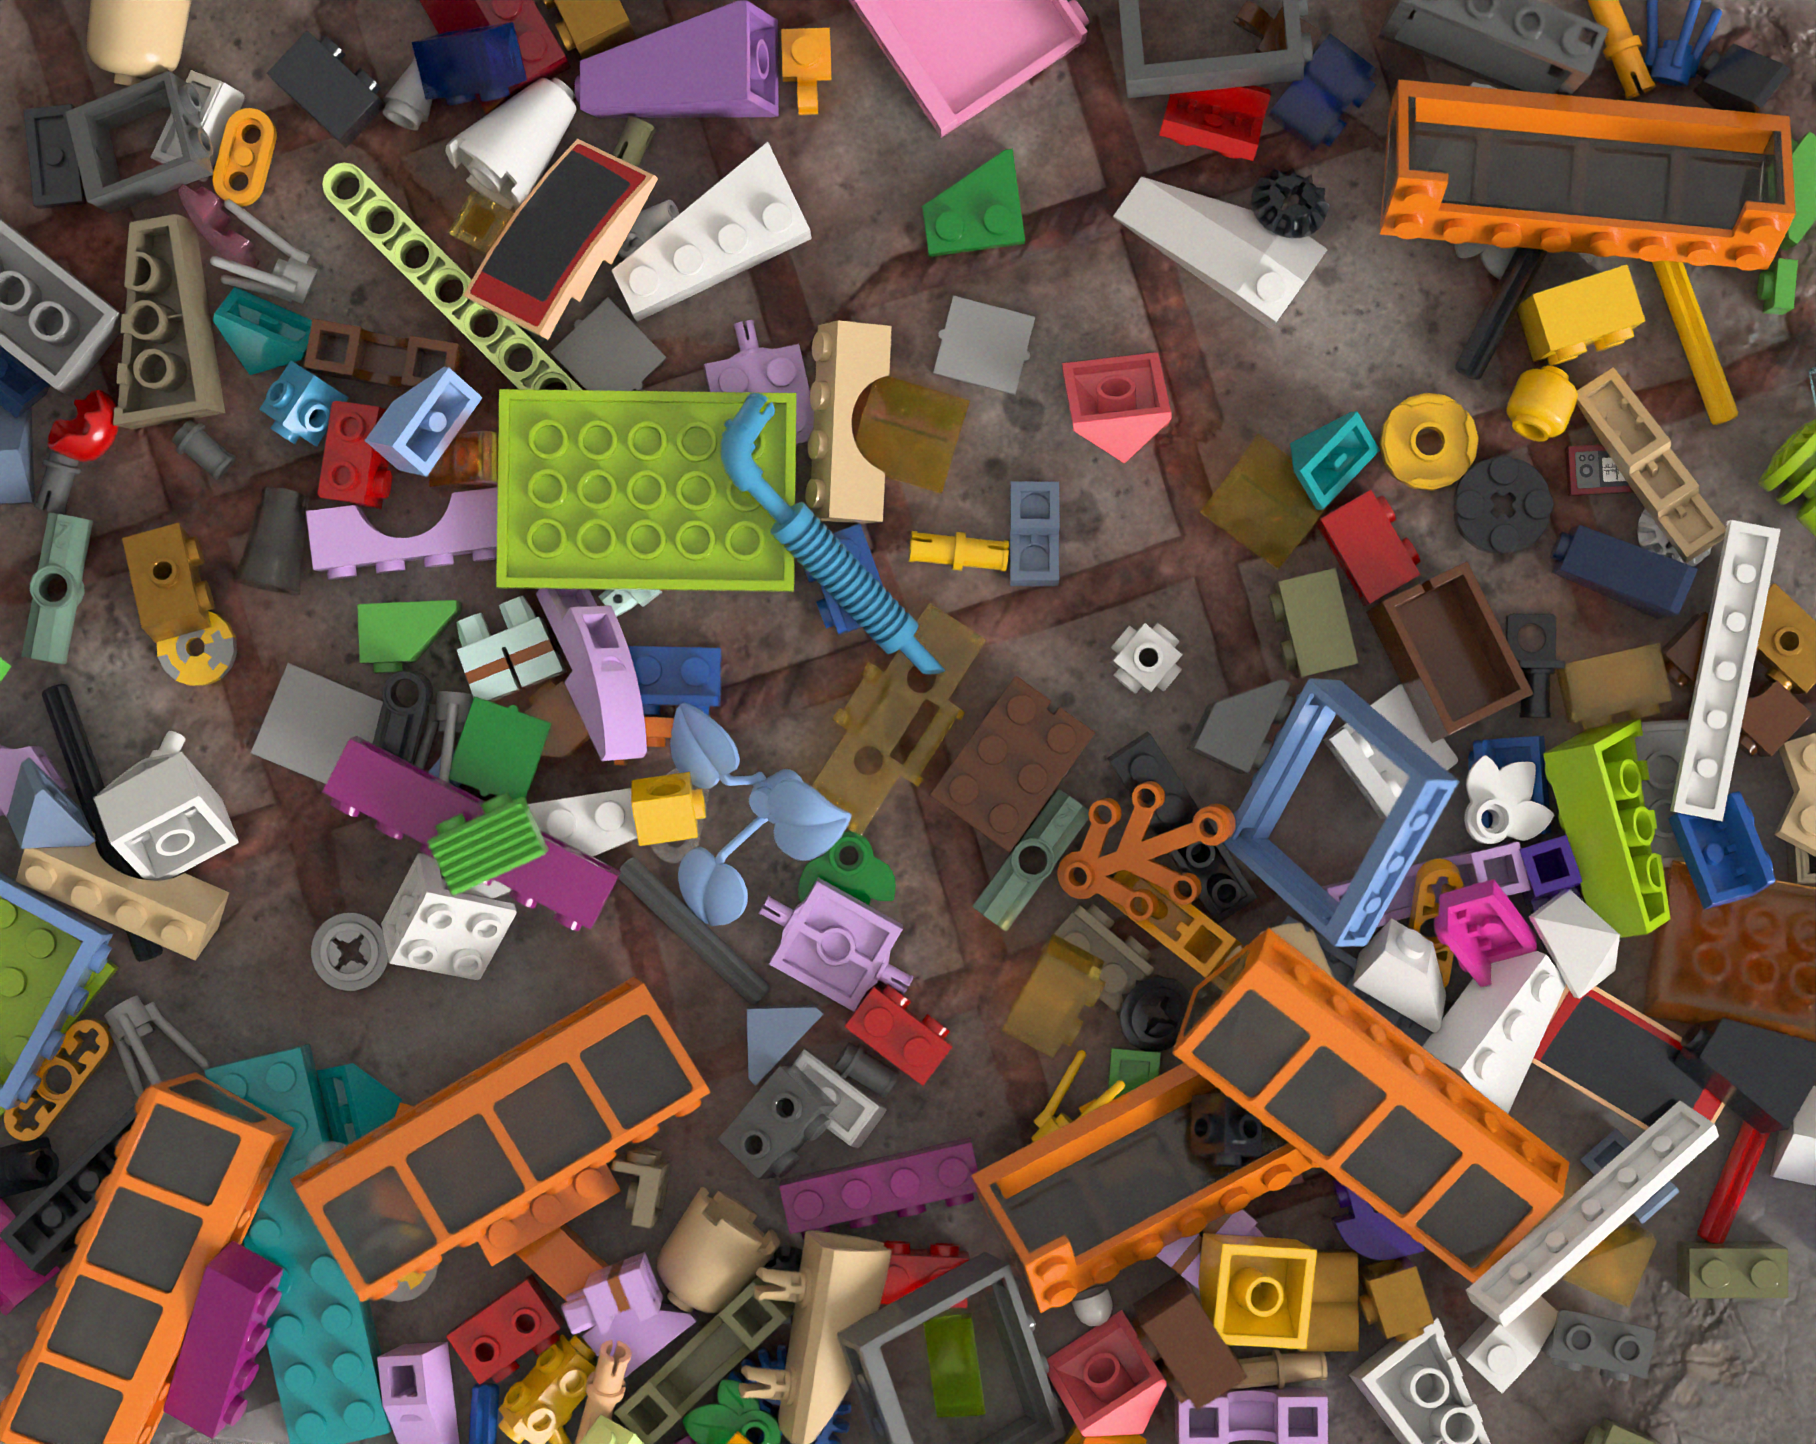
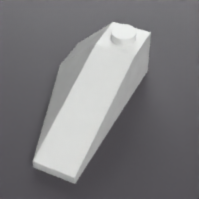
(1222, 246)

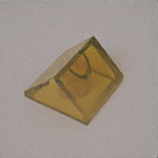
(911, 432)
(1263, 503)
(1615, 1264)

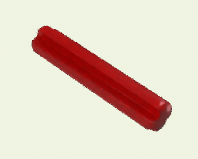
(1732, 1184)

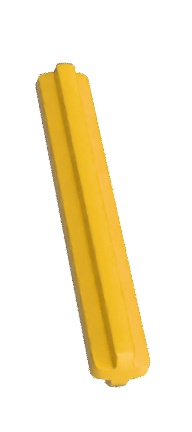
(1696, 341)

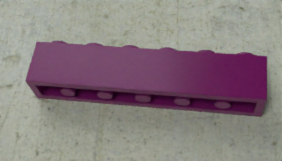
(415, 801)

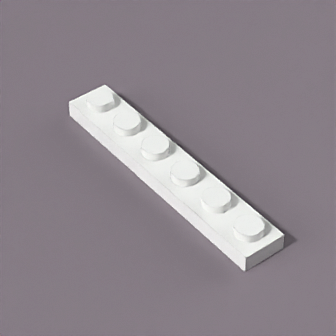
(1725, 670)
(1592, 1213)

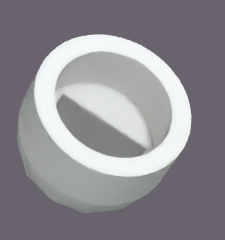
(1093, 1306)

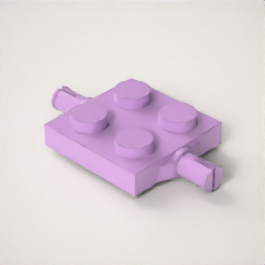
(764, 372)
(836, 944)

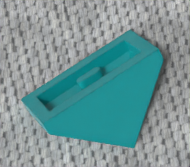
(261, 331)
(1332, 457)
(355, 1102)

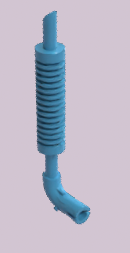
(816, 546)

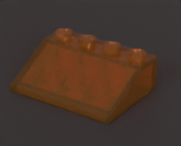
(1736, 959)

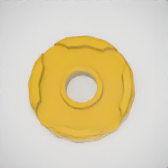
(1400, 448)

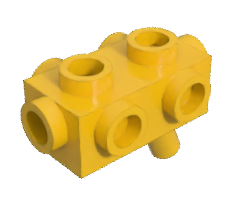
(549, 1393)

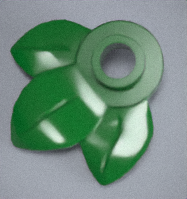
(862, 880)
(731, 1414)

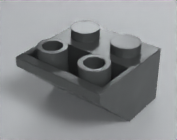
(1236, 727)

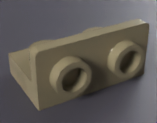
(1123, 960)
(648, 1193)

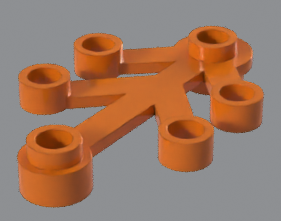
(1136, 855)

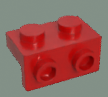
(1218, 119)
(350, 466)

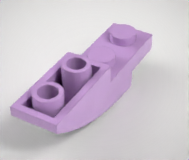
(602, 672)

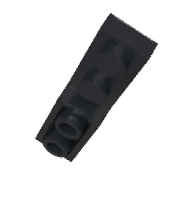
(1222, 882)

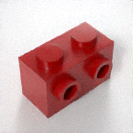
(898, 1034)
(916, 1267)
(506, 1330)

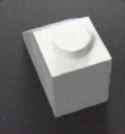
(1403, 974)
(1506, 1352)

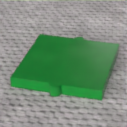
(499, 749)

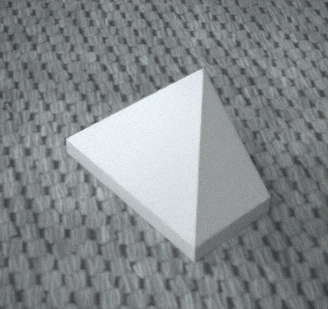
(1577, 941)

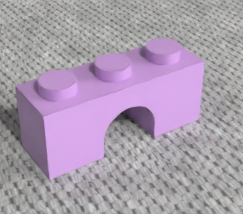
(1256, 1413)

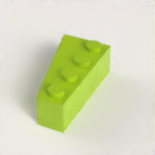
(1609, 827)

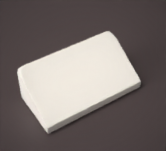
(218, 105)

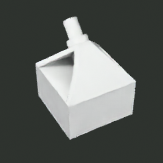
(164, 814)

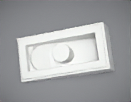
(855, 1110)

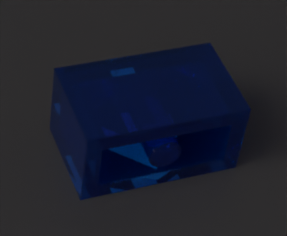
(469, 63)

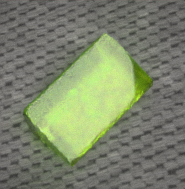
(954, 1366)

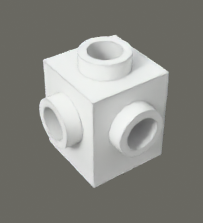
(1132, 672)

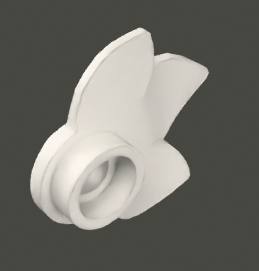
(1507, 797)

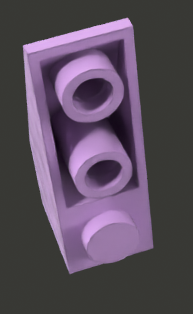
(419, 1393)

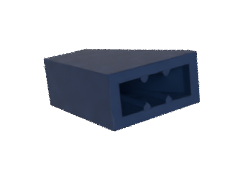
(1623, 571)

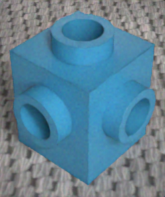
(300, 405)

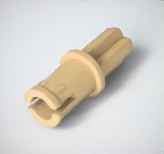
(1283, 1369)

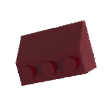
(537, 44)

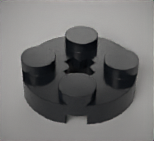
(1530, 505)

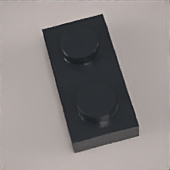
(52, 158)

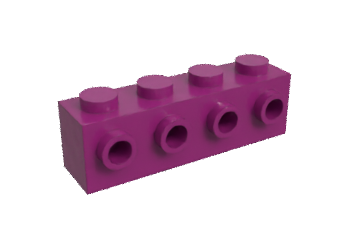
(880, 1186)
(224, 1340)

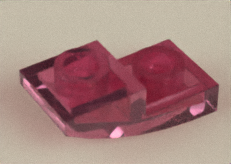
(206, 214)

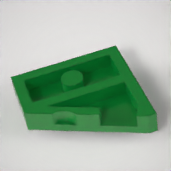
(977, 211)

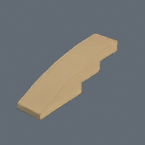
(1649, 465)

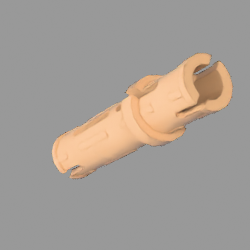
(604, 1385)

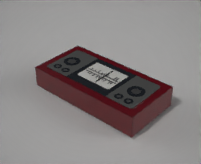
(1593, 472)

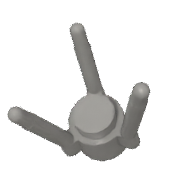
(289, 278)
(450, 714)
(130, 1025)

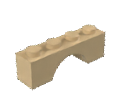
(842, 480)
(169, 912)

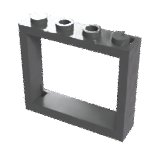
(1499, 40)
(1217, 71)
(1014, 1326)

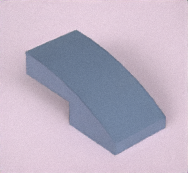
(1034, 533)

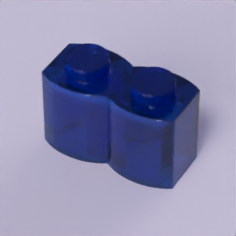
(1331, 82)

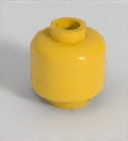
(1542, 403)

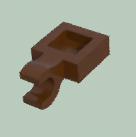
(1270, 30)

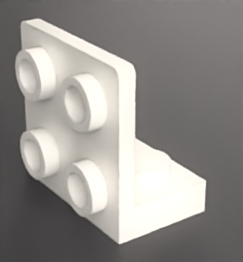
(1371, 770)
(443, 931)

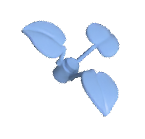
(802, 817)

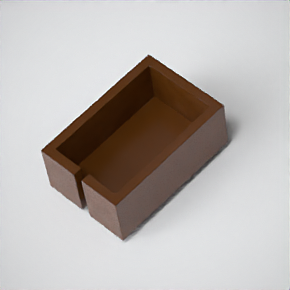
(1449, 652)
(1012, 764)
(1192, 1351)

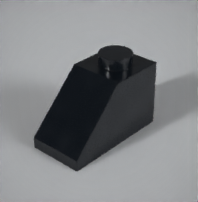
(1739, 79)

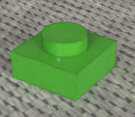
(1778, 286)
(1132, 1067)

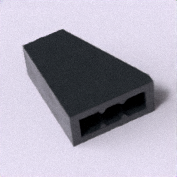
(1751, 1070)

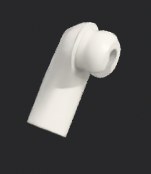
(647, 225)

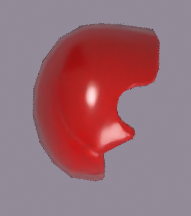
(89, 432)

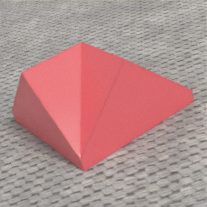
(1117, 401)
(1107, 1380)

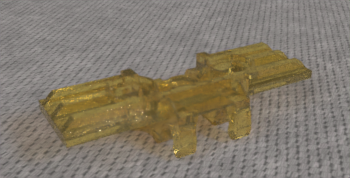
(884, 710)

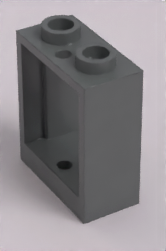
(95, 153)

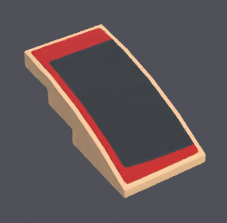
(561, 237)
(1619, 1059)

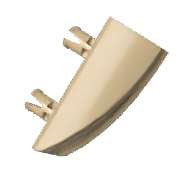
(835, 1288)

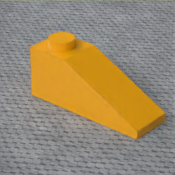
(1180, 927)

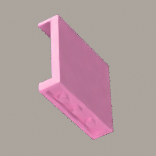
(970, 51)

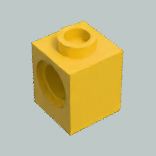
(666, 808)

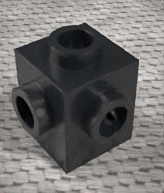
(1224, 1130)

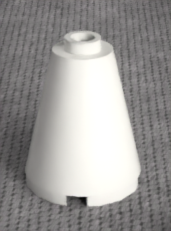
(515, 142)

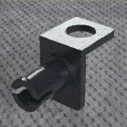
(1535, 665)
(27, 1166)

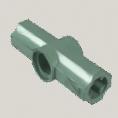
(65, 555)
(1011, 886)

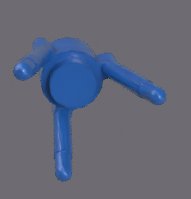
(1674, 61)

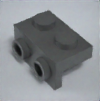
(1600, 1342)

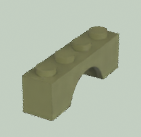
(702, 1363)

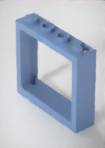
(1395, 845)
(69, 995)

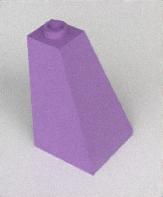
(694, 69)

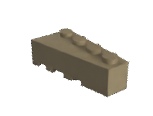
(167, 329)

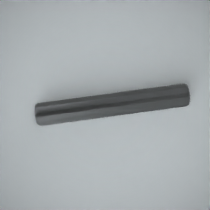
(693, 931)

